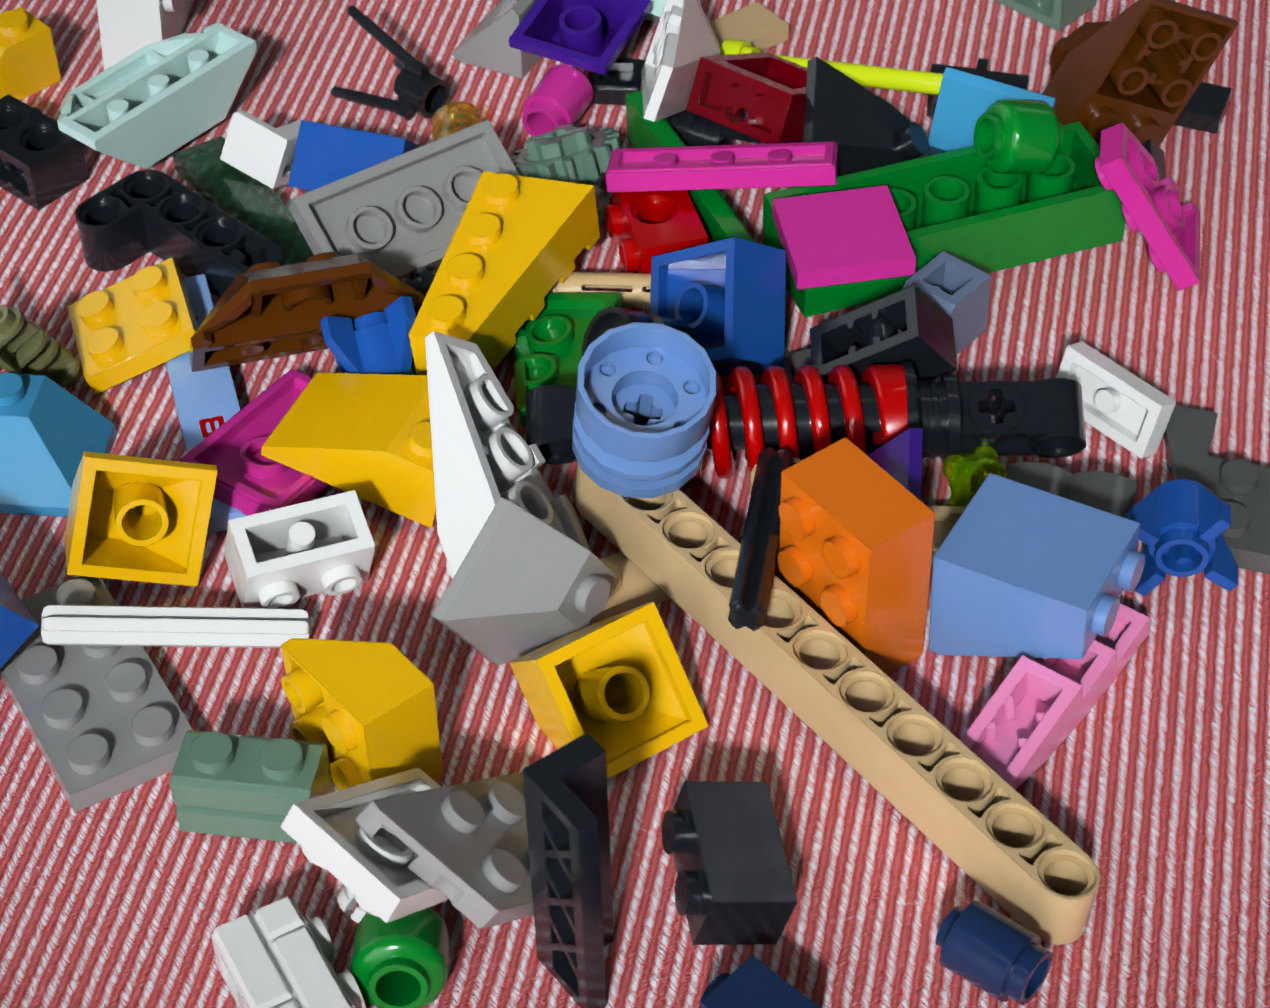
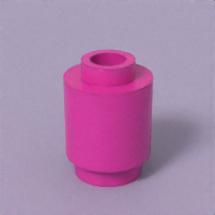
(557, 100)

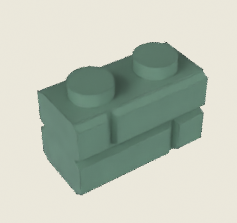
(245, 783)

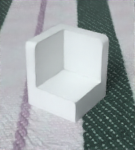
(260, 148)

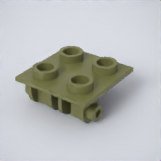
(31, 351)

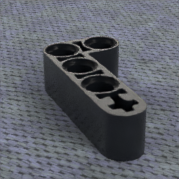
(168, 219)

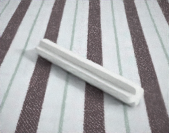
(172, 626)

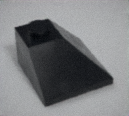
(863, 124)

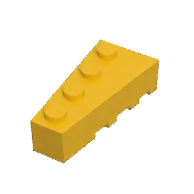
(504, 261)

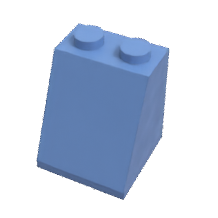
(1030, 575)

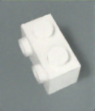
(299, 551)

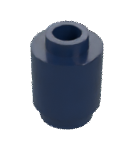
(993, 952)

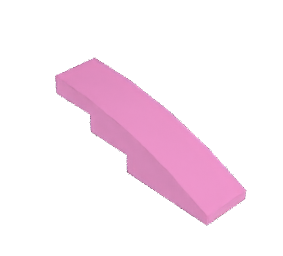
(1048, 700)

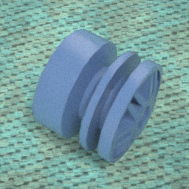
(643, 409)

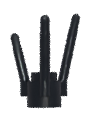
(415, 85)

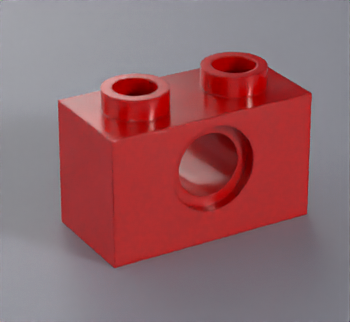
(652, 226)

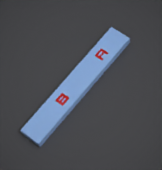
(203, 397)

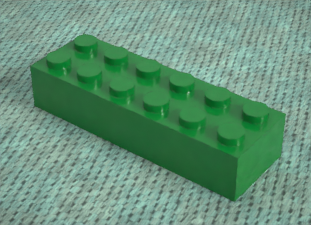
(975, 214)

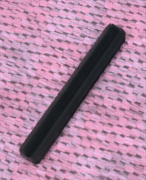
(759, 543)

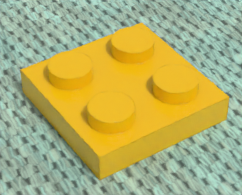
(133, 325)

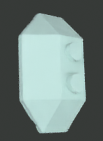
(159, 95)

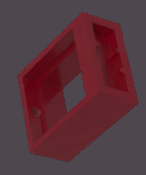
(760, 83)

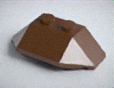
(280, 308)

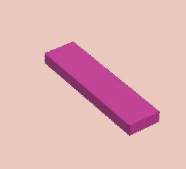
(723, 167)

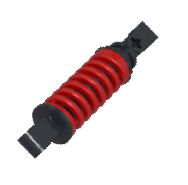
(808, 415)

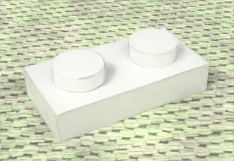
(1117, 400)

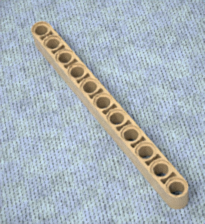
(860, 715)

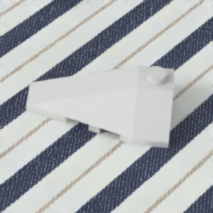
(480, 452)

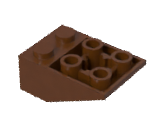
(1139, 69)

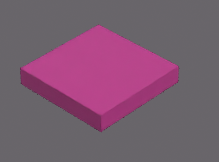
(843, 237)

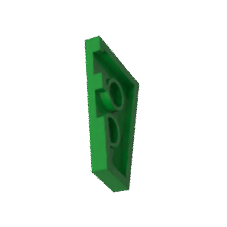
(552, 343)

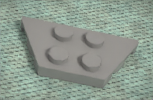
(466, 844)

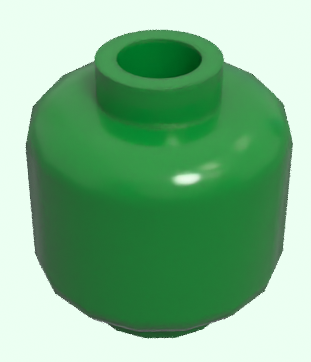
(1018, 136)
(401, 960)

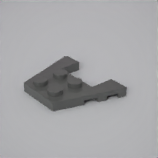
(1235, 481)

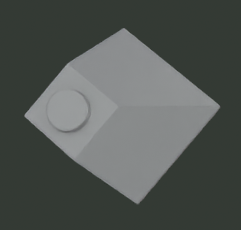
(522, 587)

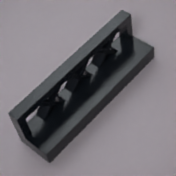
(571, 866)

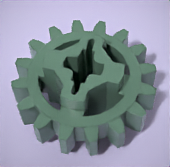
(568, 154)

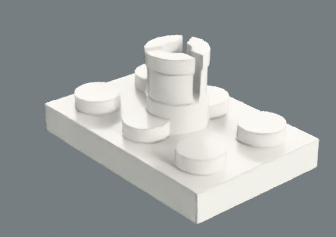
(369, 867)

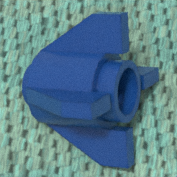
(373, 341)
(1184, 535)

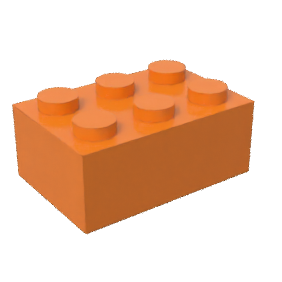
(858, 551)

